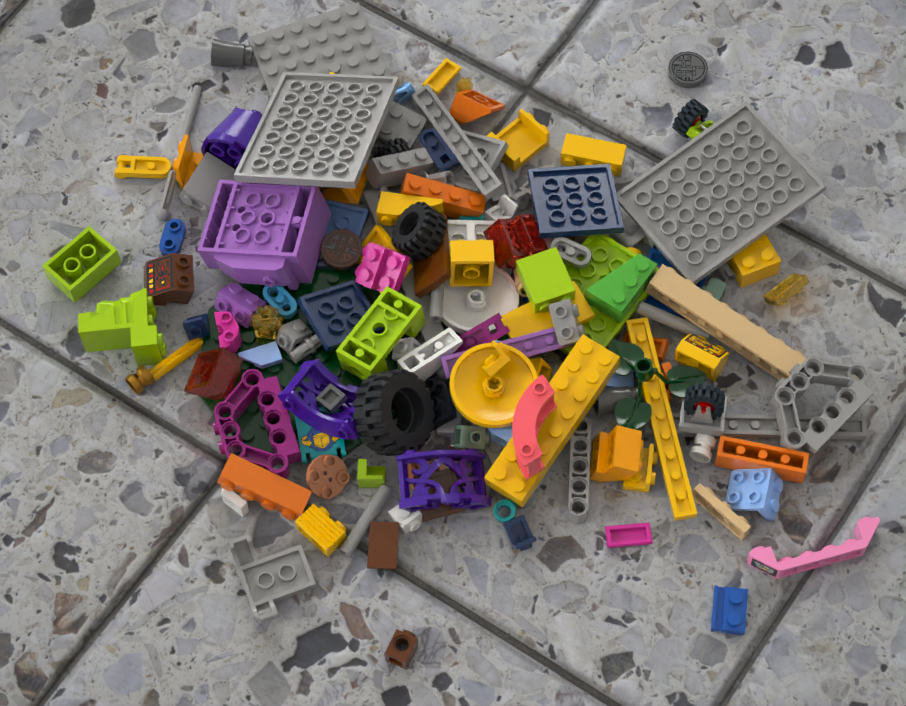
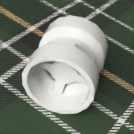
(702, 450)

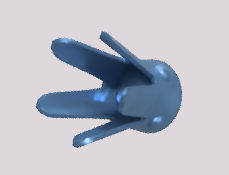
(404, 93)

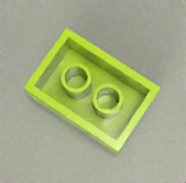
(82, 264)

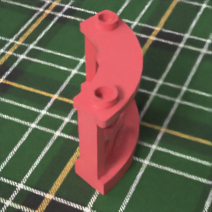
(528, 418)

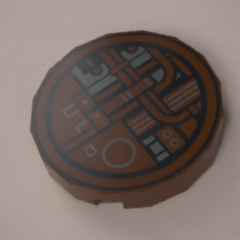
(341, 249)

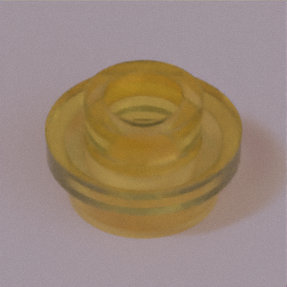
(463, 84)

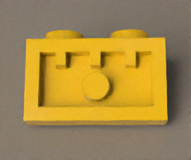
(642, 480)

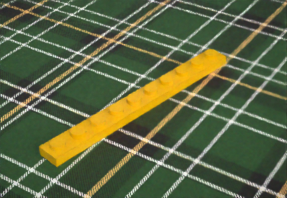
(663, 427)

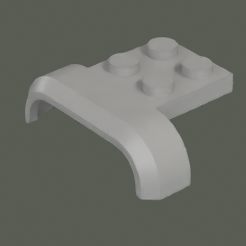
(270, 577)

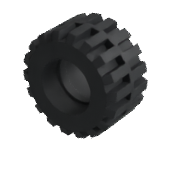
(419, 231)

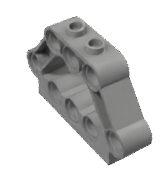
(828, 374)

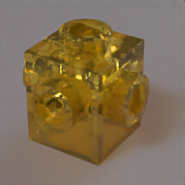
(266, 322)

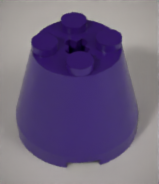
(232, 136)

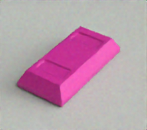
(628, 535)

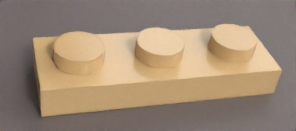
(721, 511)

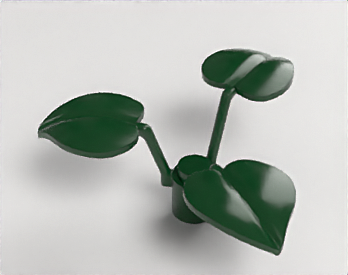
(635, 413)

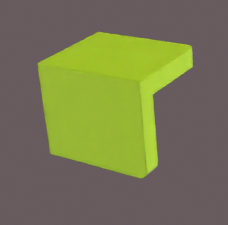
(370, 475)

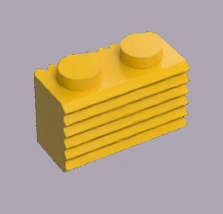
(321, 529)

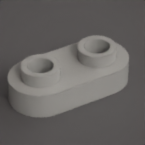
(572, 252)

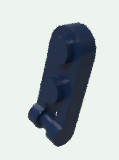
(438, 150)

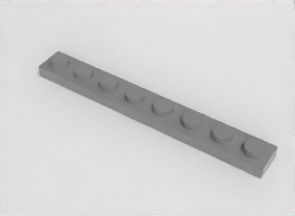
(458, 142)

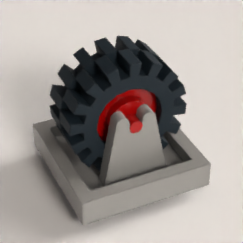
(703, 410)

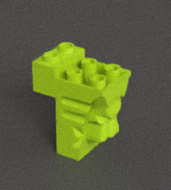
(124, 326)

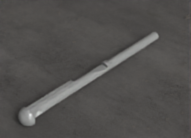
(163, 212)

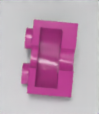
(228, 331)

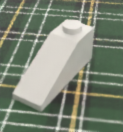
(427, 357)

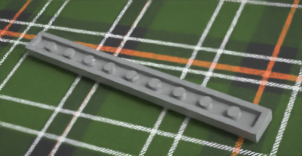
(767, 427)

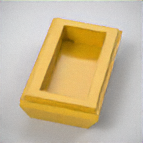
(442, 75)

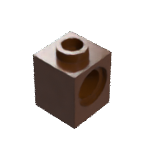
(397, 657)

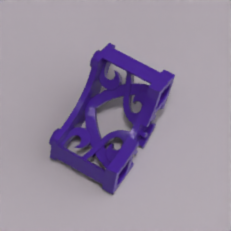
(320, 377)
(473, 496)

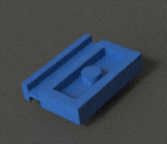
(729, 610)

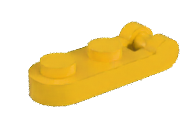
(142, 167)

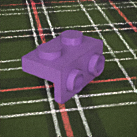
(238, 302)

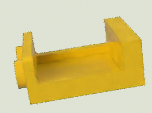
(524, 139)

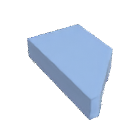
(263, 355)

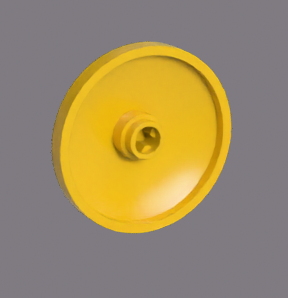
(489, 399)

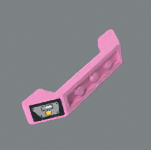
(765, 560)

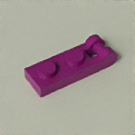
(482, 334)

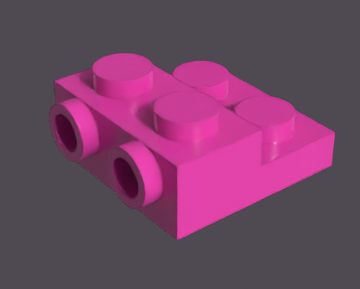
(381, 268)

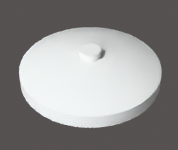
(472, 305)

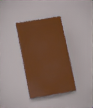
(383, 545)

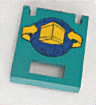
(317, 442)

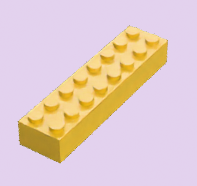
(576, 390)

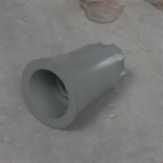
(230, 53)
(610, 397)

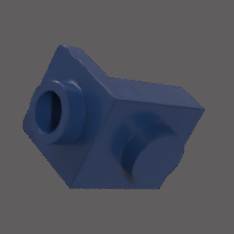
(197, 326)
(519, 533)

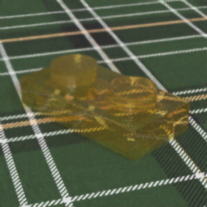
(782, 292)

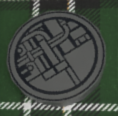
(688, 69)

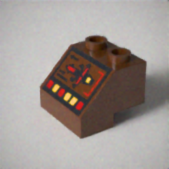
(170, 279)

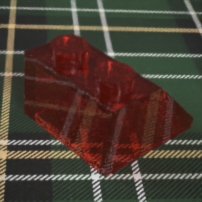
(214, 374)

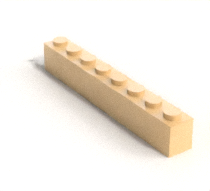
(723, 323)

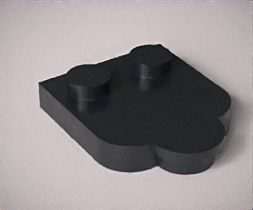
(444, 406)

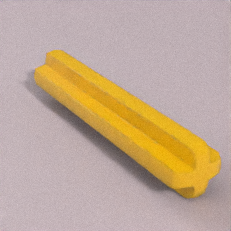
(176, 358)

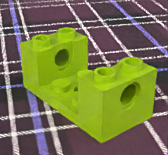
(365, 351)

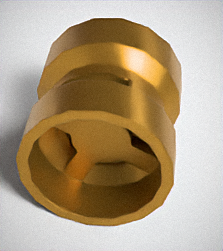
(140, 379)

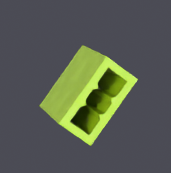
(545, 279)

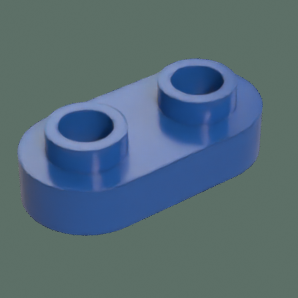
(173, 237)

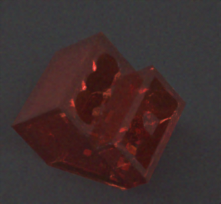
(514, 240)

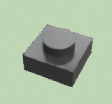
(331, 398)

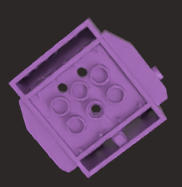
(263, 252)

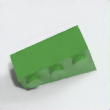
(622, 287)

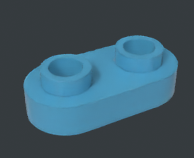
(281, 301)

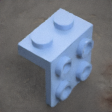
(755, 491)

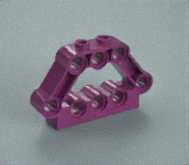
(237, 403)

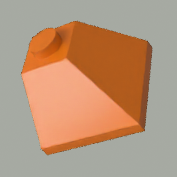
(472, 105)

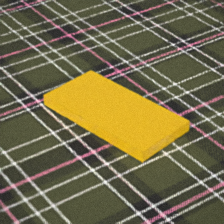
(524, 320)

